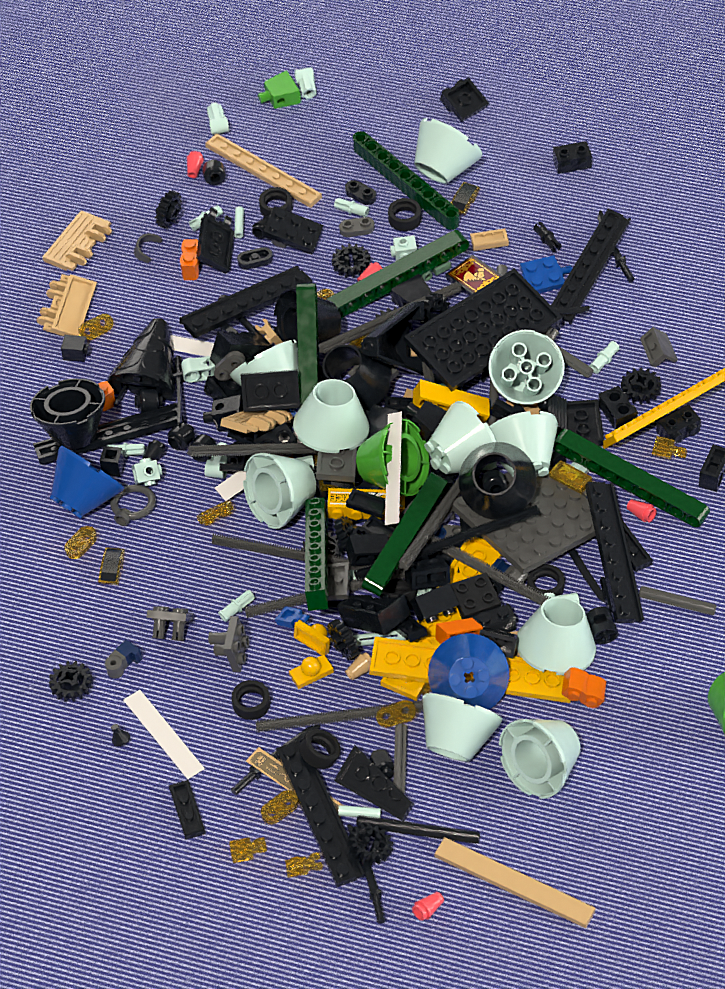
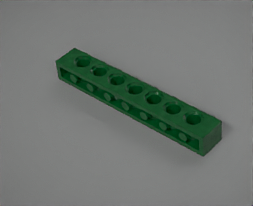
(316, 554)

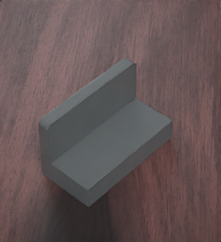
(657, 347)

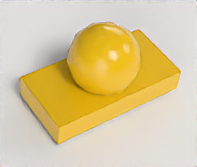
(313, 637)
(311, 671)

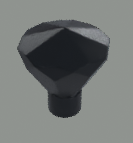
(119, 736)

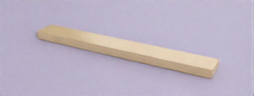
(263, 170)
(515, 882)

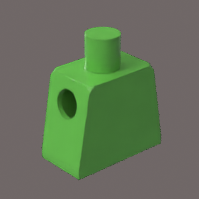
(280, 91)

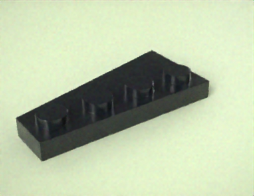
(369, 782)

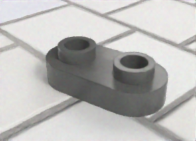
(356, 227)
(227, 366)

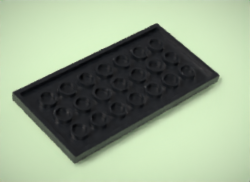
(463, 337)

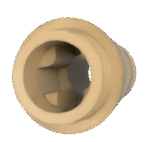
(359, 666)

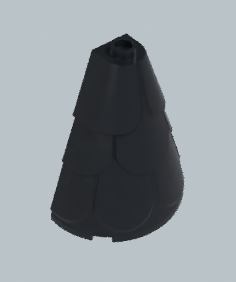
(387, 343)
(148, 362)

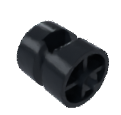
(602, 625)

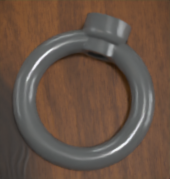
(123, 515)

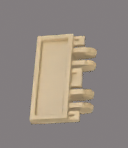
(77, 241)
(69, 305)
(256, 420)

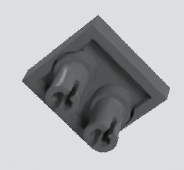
(162, 614)
(231, 643)

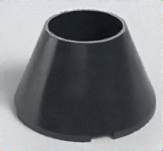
(286, 311)
(369, 381)
(69, 411)
(512, 499)

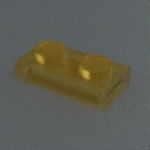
(570, 476)

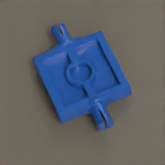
(544, 273)

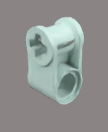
(197, 369)

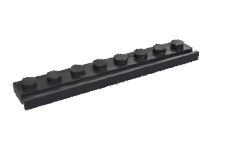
(591, 262)
(242, 302)
(116, 431)
(614, 552)
(320, 815)

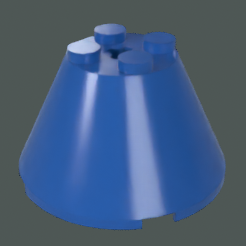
(80, 484)
(464, 655)

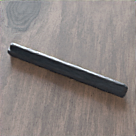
(420, 829)

